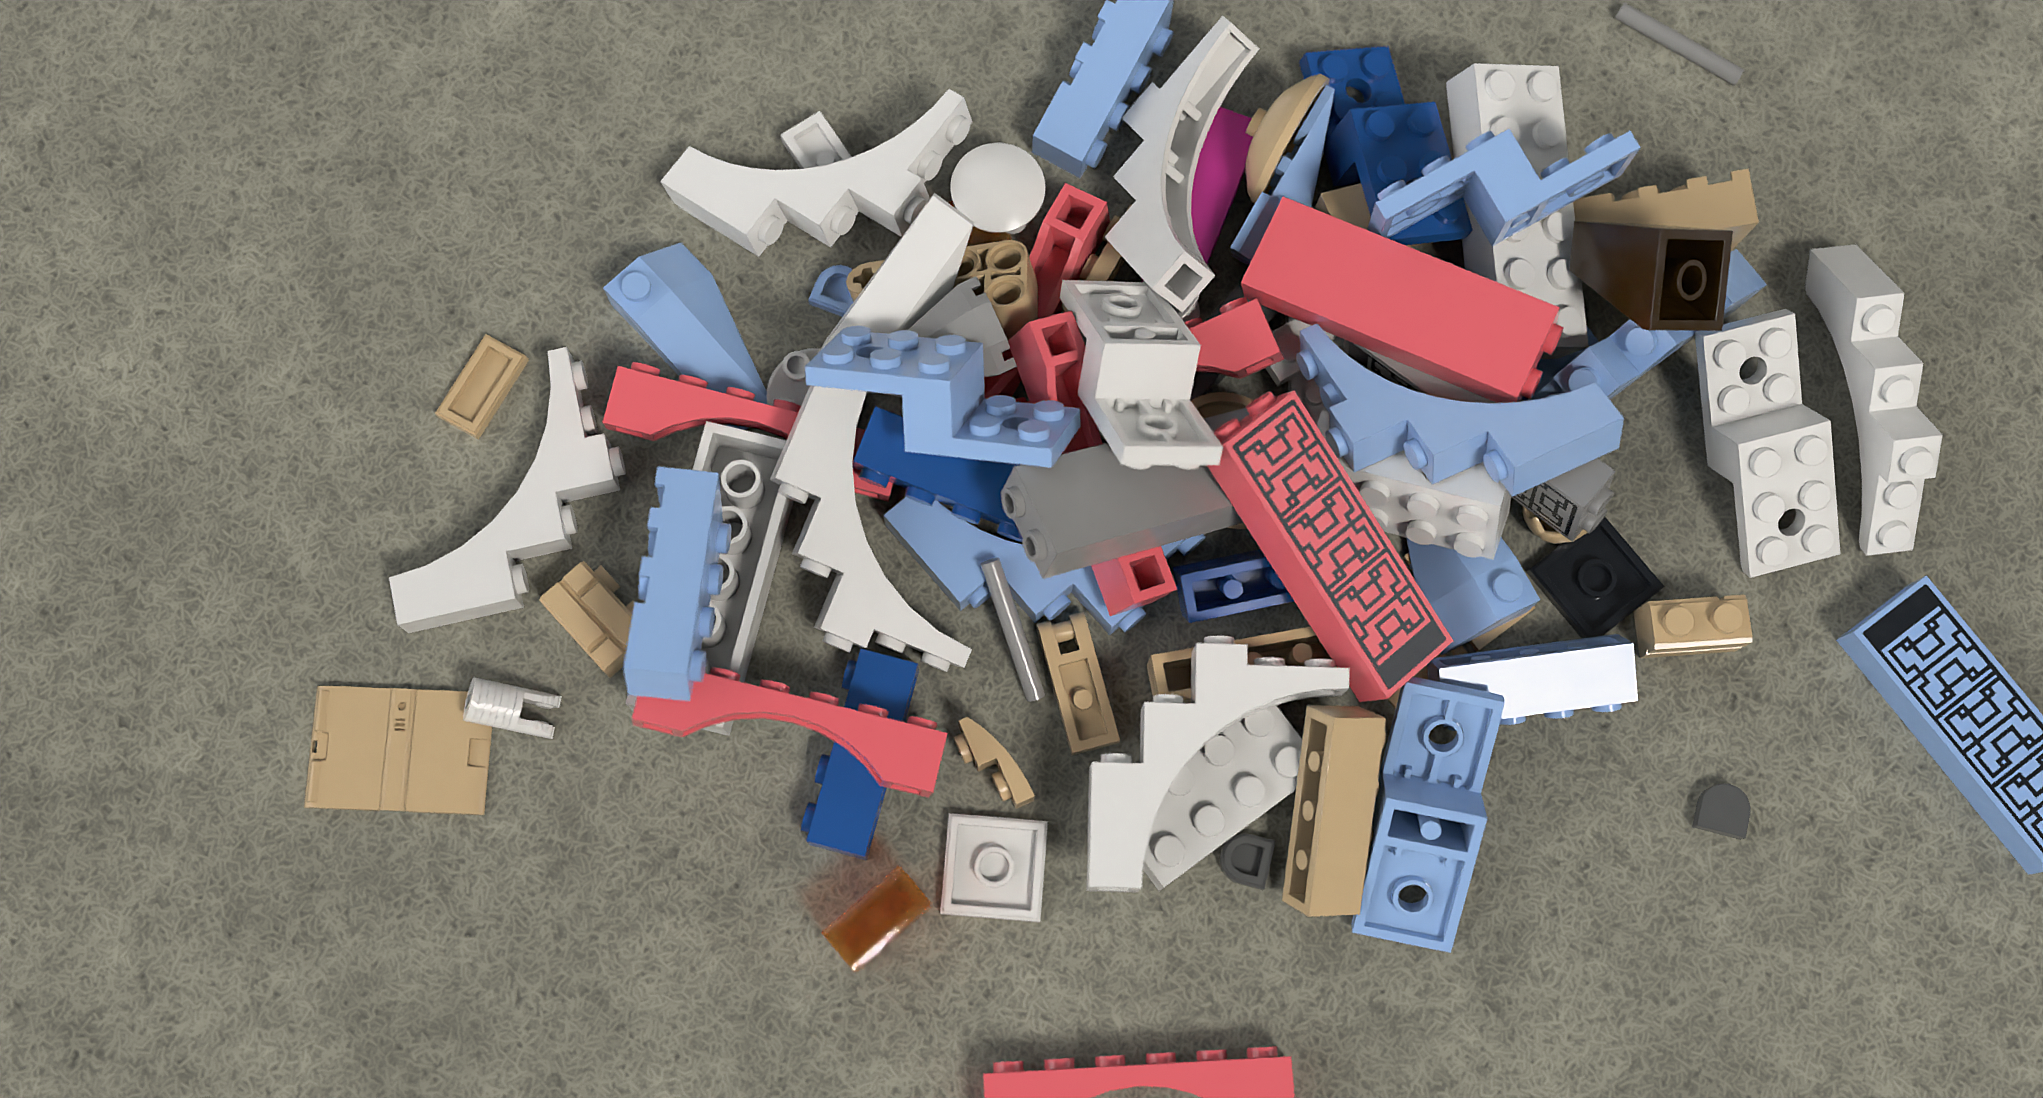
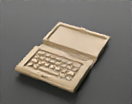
(396, 752)

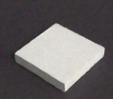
(994, 867)

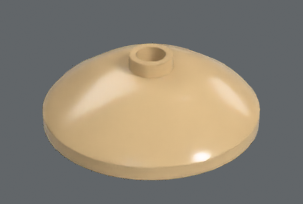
(1275, 132)

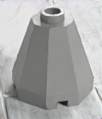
(972, 318)

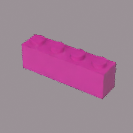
(1218, 177)

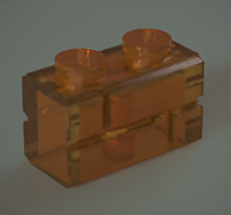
(877, 919)

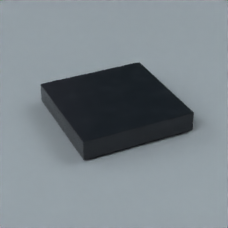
(1595, 580)

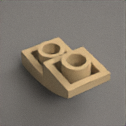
(982, 748)

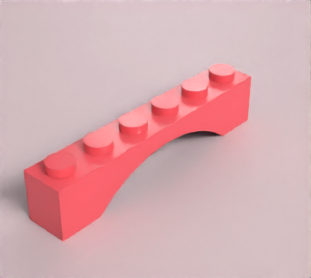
(1062, 247)
(1233, 342)
(1050, 366)
(657, 406)
(892, 751)
(1210, 1076)

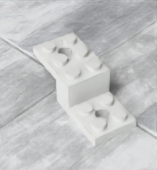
(1140, 375)
(1768, 443)

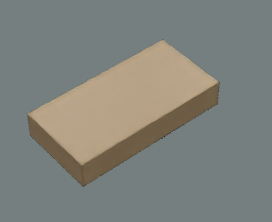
(482, 386)

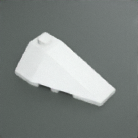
(913, 274)

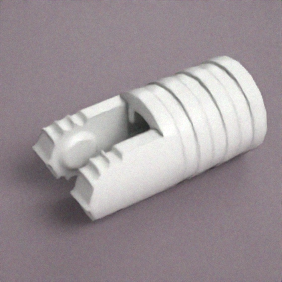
(501, 705)

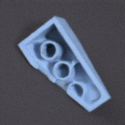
(1293, 178)
(685, 319)
(1471, 592)

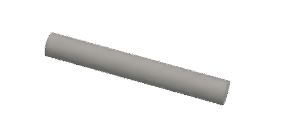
(1679, 44)
(1013, 629)

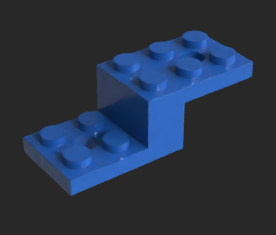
(1383, 136)

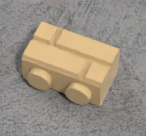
(592, 614)
(1692, 626)

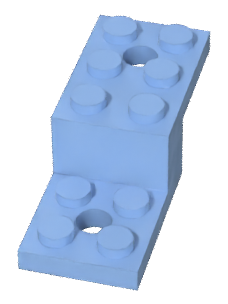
(1501, 185)
(945, 396)
(1428, 813)

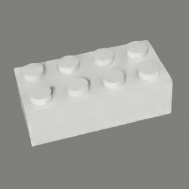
(1455, 513)
(1222, 792)

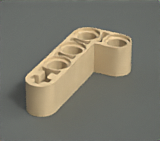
(1003, 274)

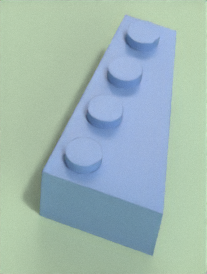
(1103, 80)
(677, 586)

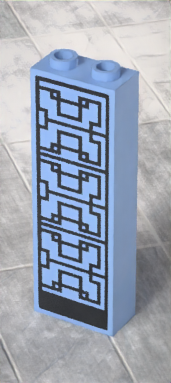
(1959, 710)

